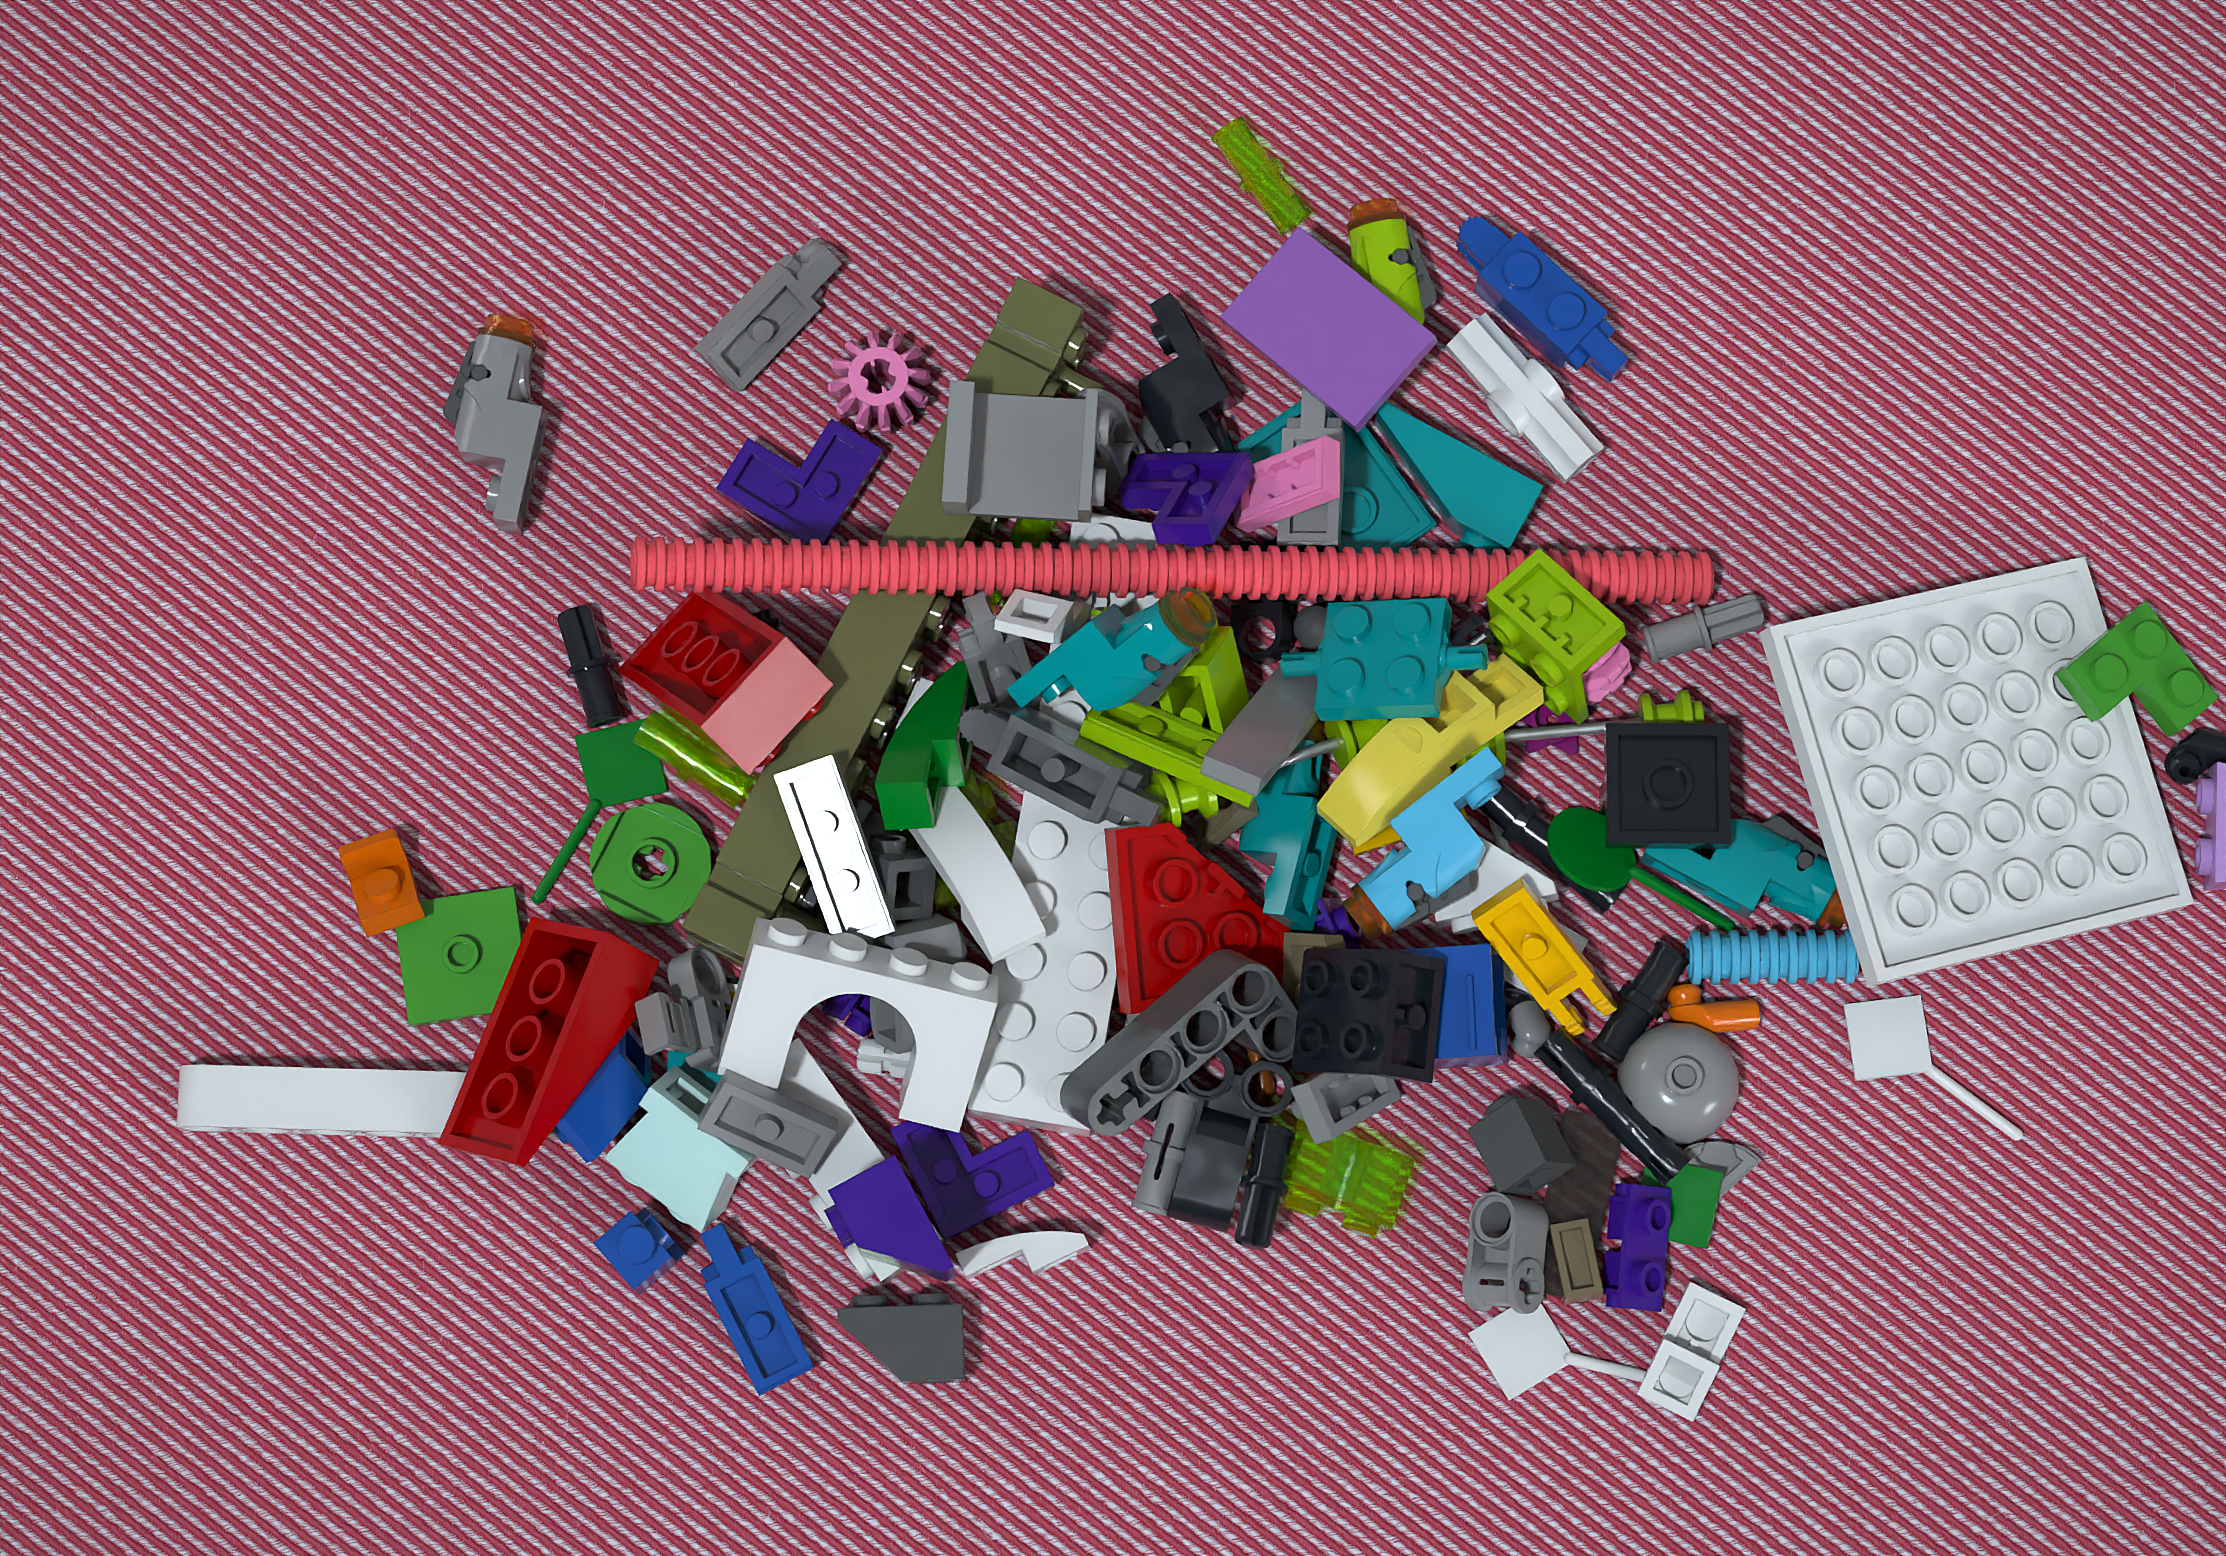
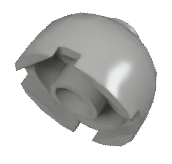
(1680, 1081)

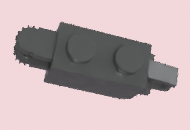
(1061, 765)

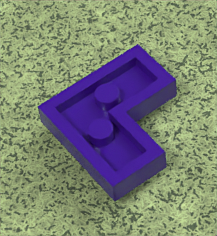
(1189, 491)
(805, 499)
(967, 1188)

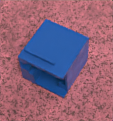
(1471, 1007)

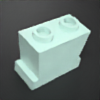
(675, 1159)

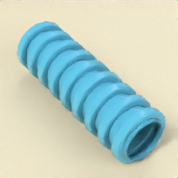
(1771, 957)

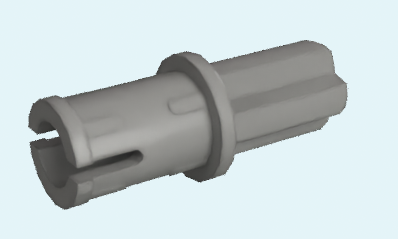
(1703, 627)

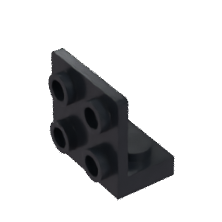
(1368, 1013)

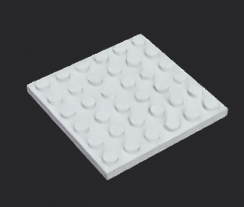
(1965, 778)

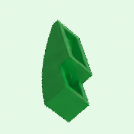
(926, 753)

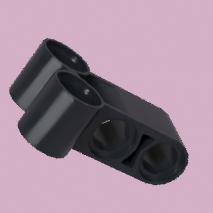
(1221, 1143)

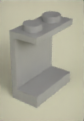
(1023, 455)

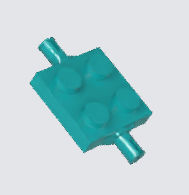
(1384, 659)

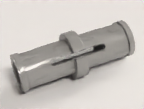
(1156, 1193)

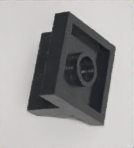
(1666, 786)

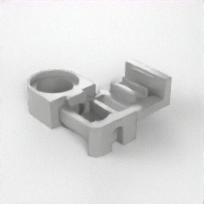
(697, 1012)

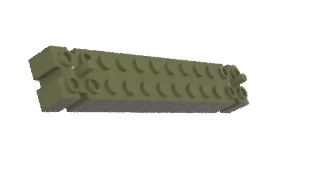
(878, 642)

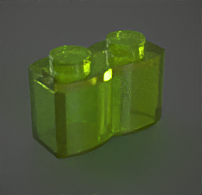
(1346, 1179)

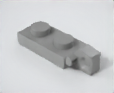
(768, 315)
(1323, 523)
(990, 656)

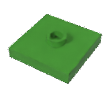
(458, 955)

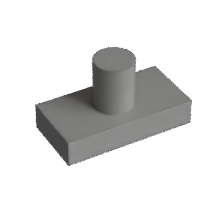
(1340, 1101)

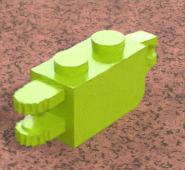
(1211, 685)

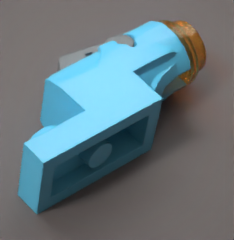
(1437, 854)

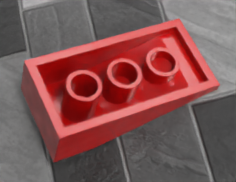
(727, 678)
(546, 1037)

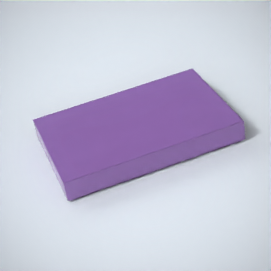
(1328, 329)

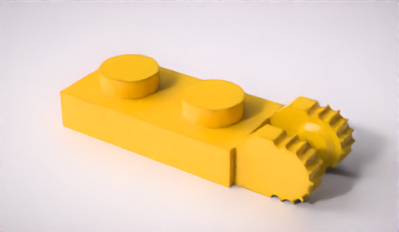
(1541, 954)

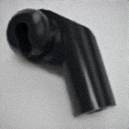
(2195, 755)

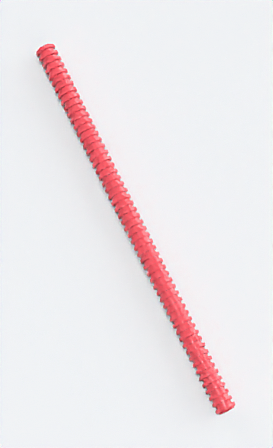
(1146, 570)

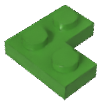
(2141, 659)

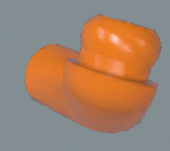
(1713, 1016)

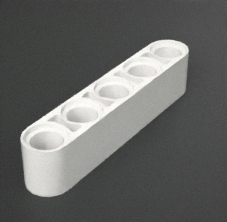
(316, 1100)

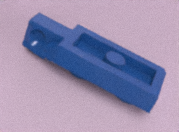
(752, 1313)

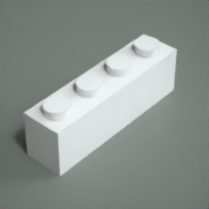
(847, 1154)

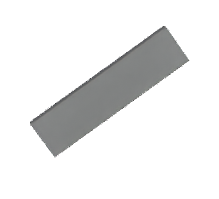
(1263, 733)

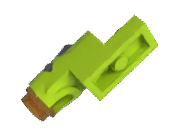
(1389, 255)

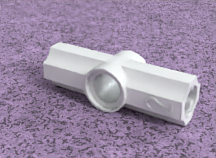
(1524, 398)

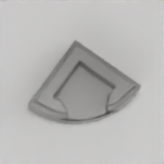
(1724, 1157)

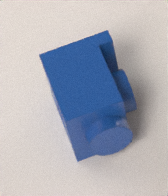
(639, 1249)

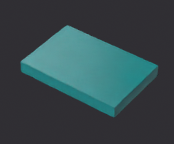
(1376, 499)

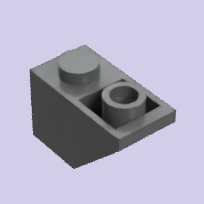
(913, 1341)

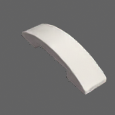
(979, 877)

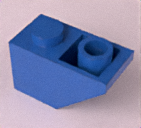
(607, 1099)

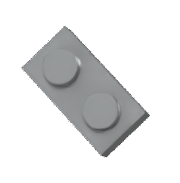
(767, 1124)

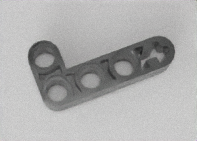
(1109, 1107)

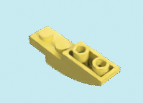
(1417, 753)

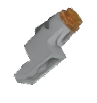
(492, 419)

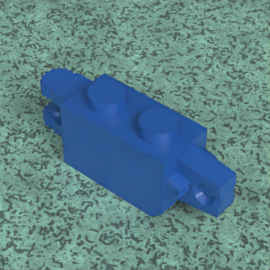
(1539, 299)

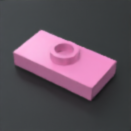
(1290, 484)

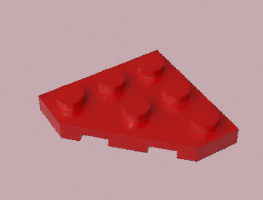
(1175, 912)

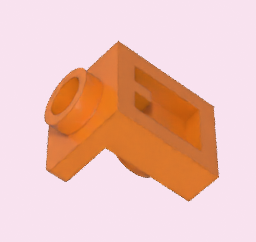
(381, 882)

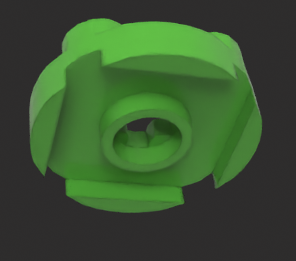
(638, 832)

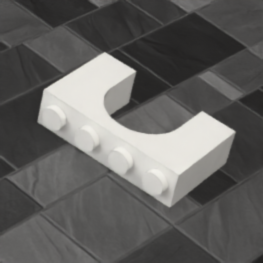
(797, 968)

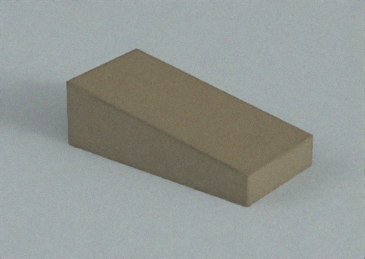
(1215, 829)
(1576, 1261)

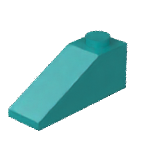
(1468, 489)

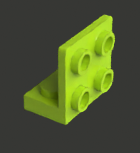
(1551, 630)

